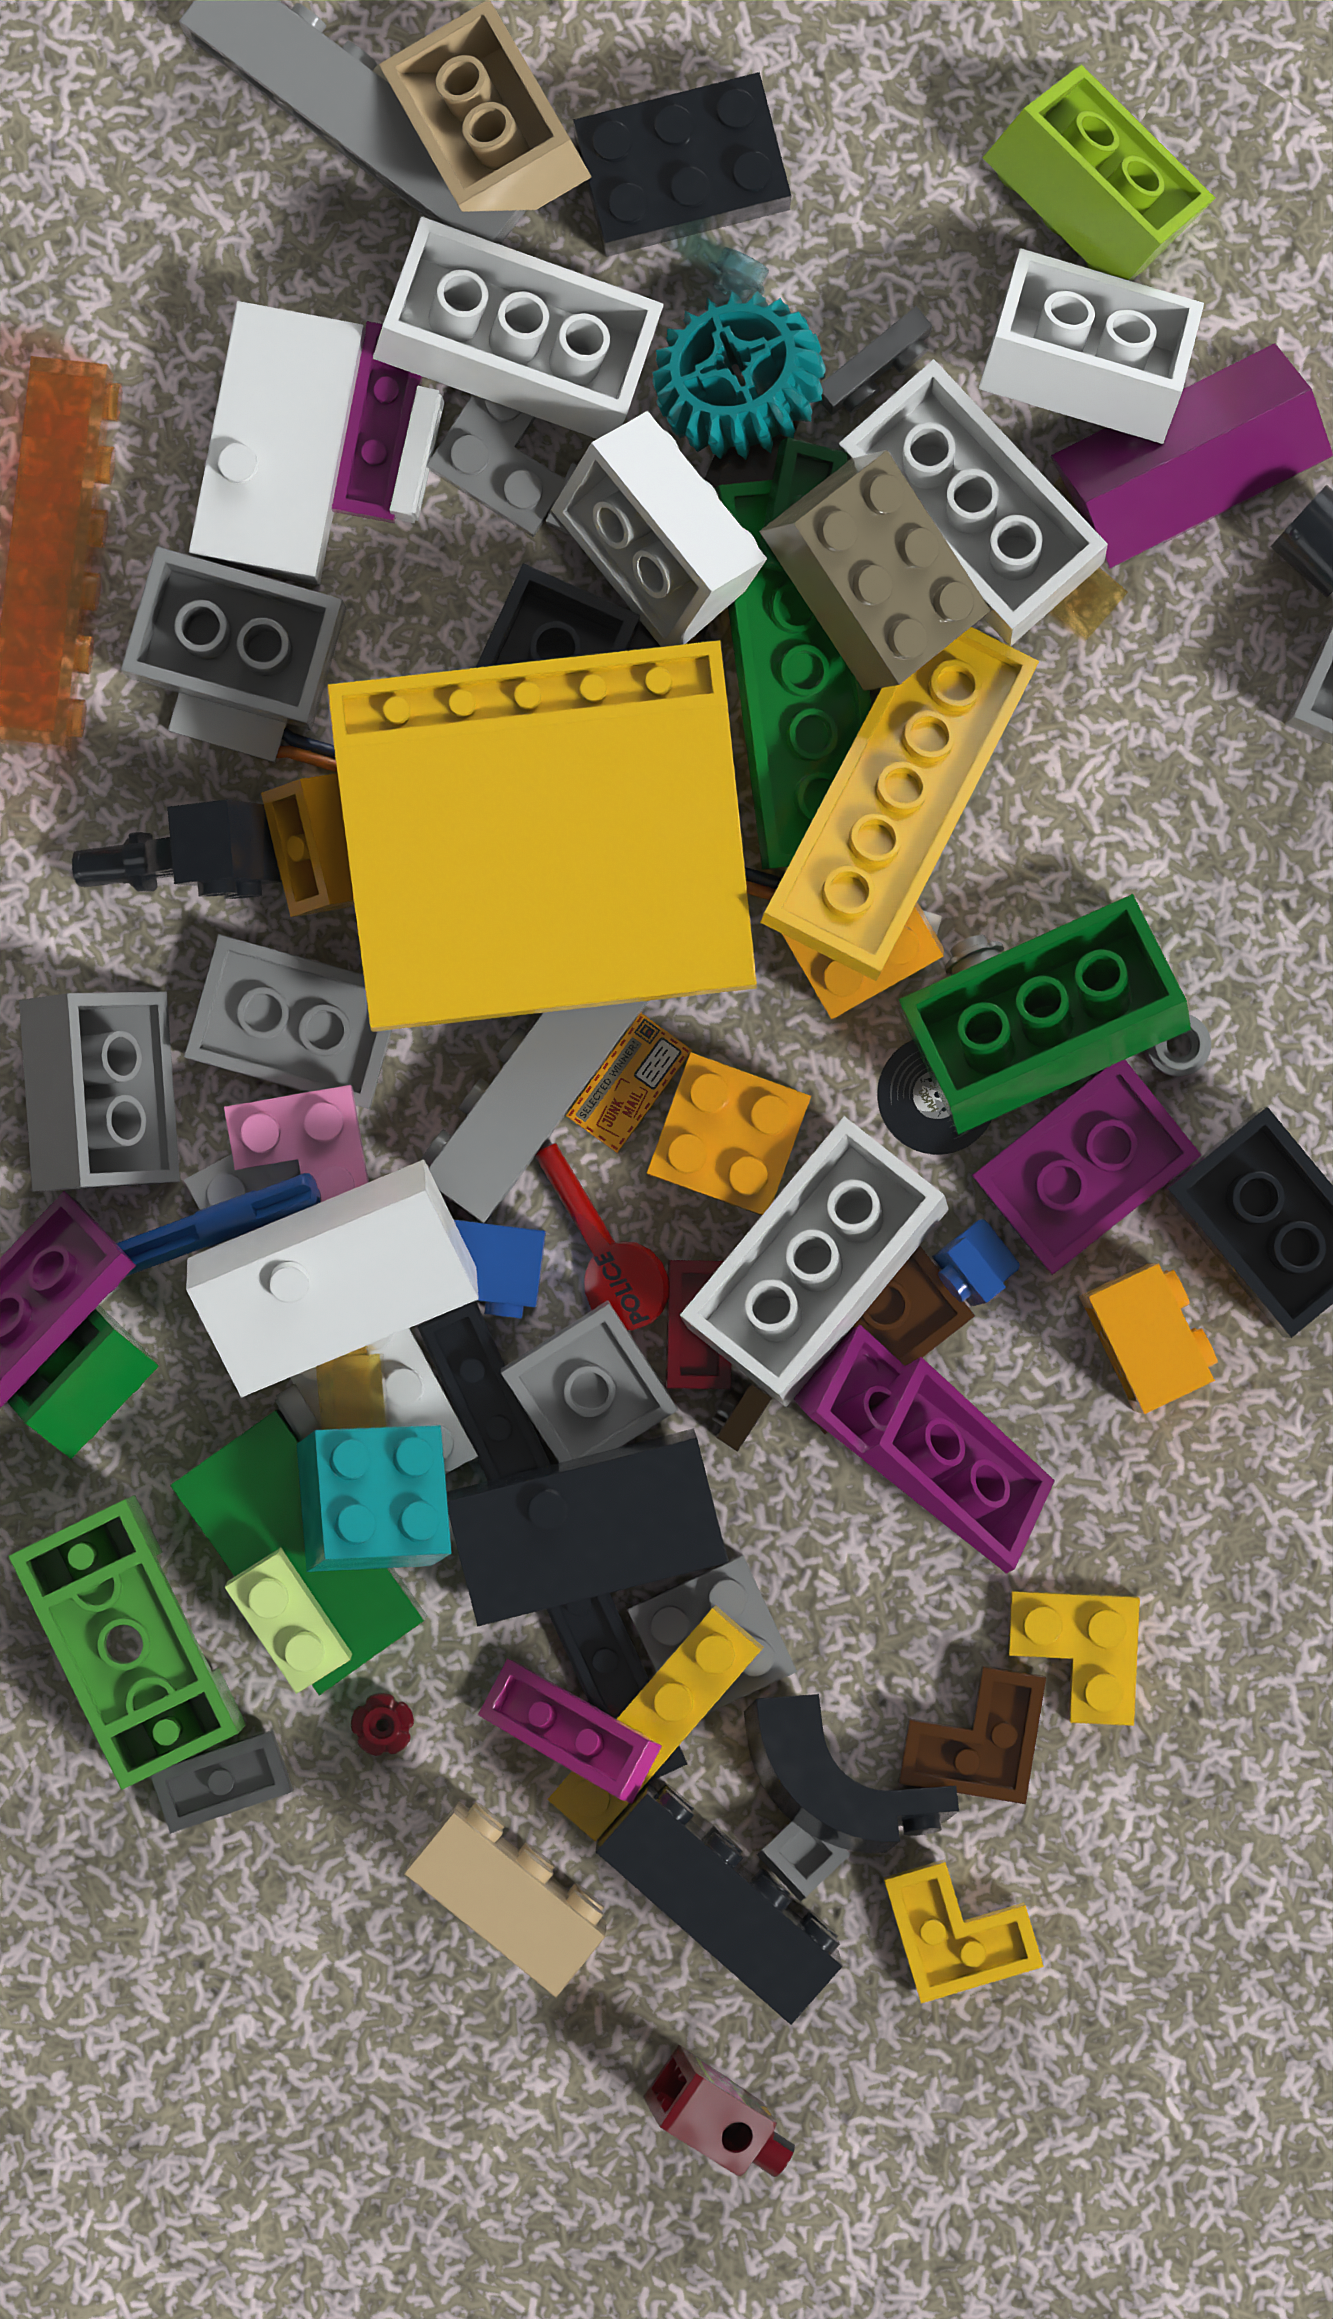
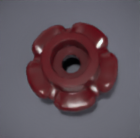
(382, 1707)

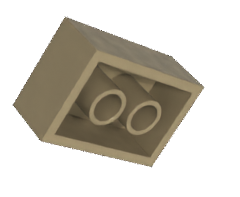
(875, 570)

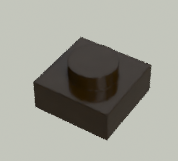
(740, 1414)

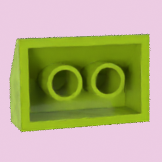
(1097, 176)

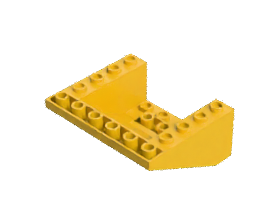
(543, 835)

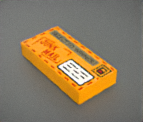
(629, 1083)

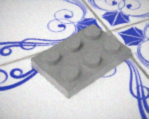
(287, 1021)

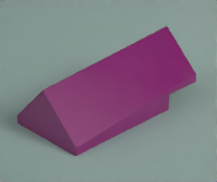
(1224, 446)
(929, 1444)

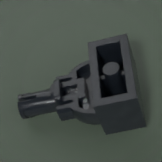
(211, 845)

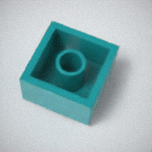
(373, 1498)

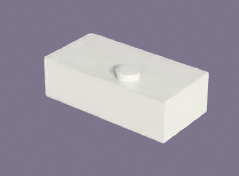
(517, 330)
(277, 443)
(985, 497)
(815, 1261)
(332, 1278)

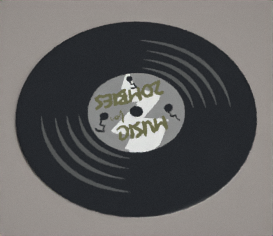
(914, 1108)

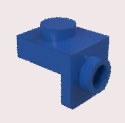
(975, 1264)

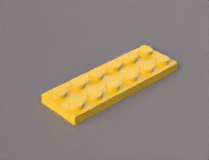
(898, 802)

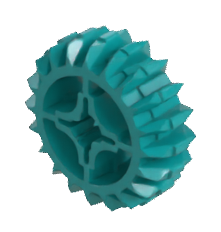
(774, 356)

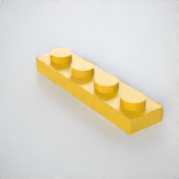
(667, 1710)

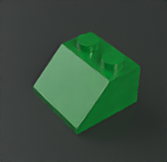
(83, 1383)

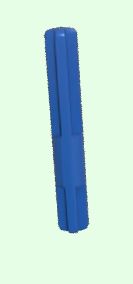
(221, 1222)

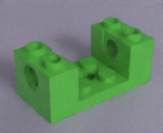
(107, 1577)

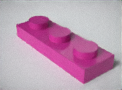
(569, 1730)

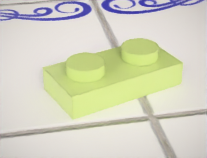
(288, 1620)

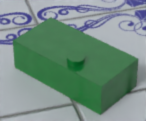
(1045, 1013)
(251, 1506)

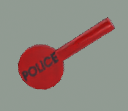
(618, 1272)

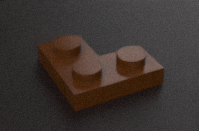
(992, 1755)

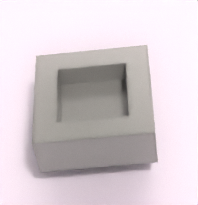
(801, 1859)

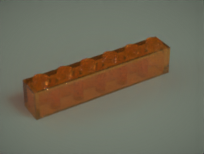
(53, 549)

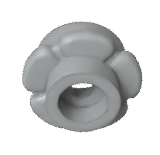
(971, 952)

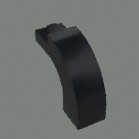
(817, 1796)

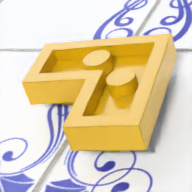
(1098, 1638)
(953, 1952)

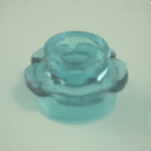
(738, 274)

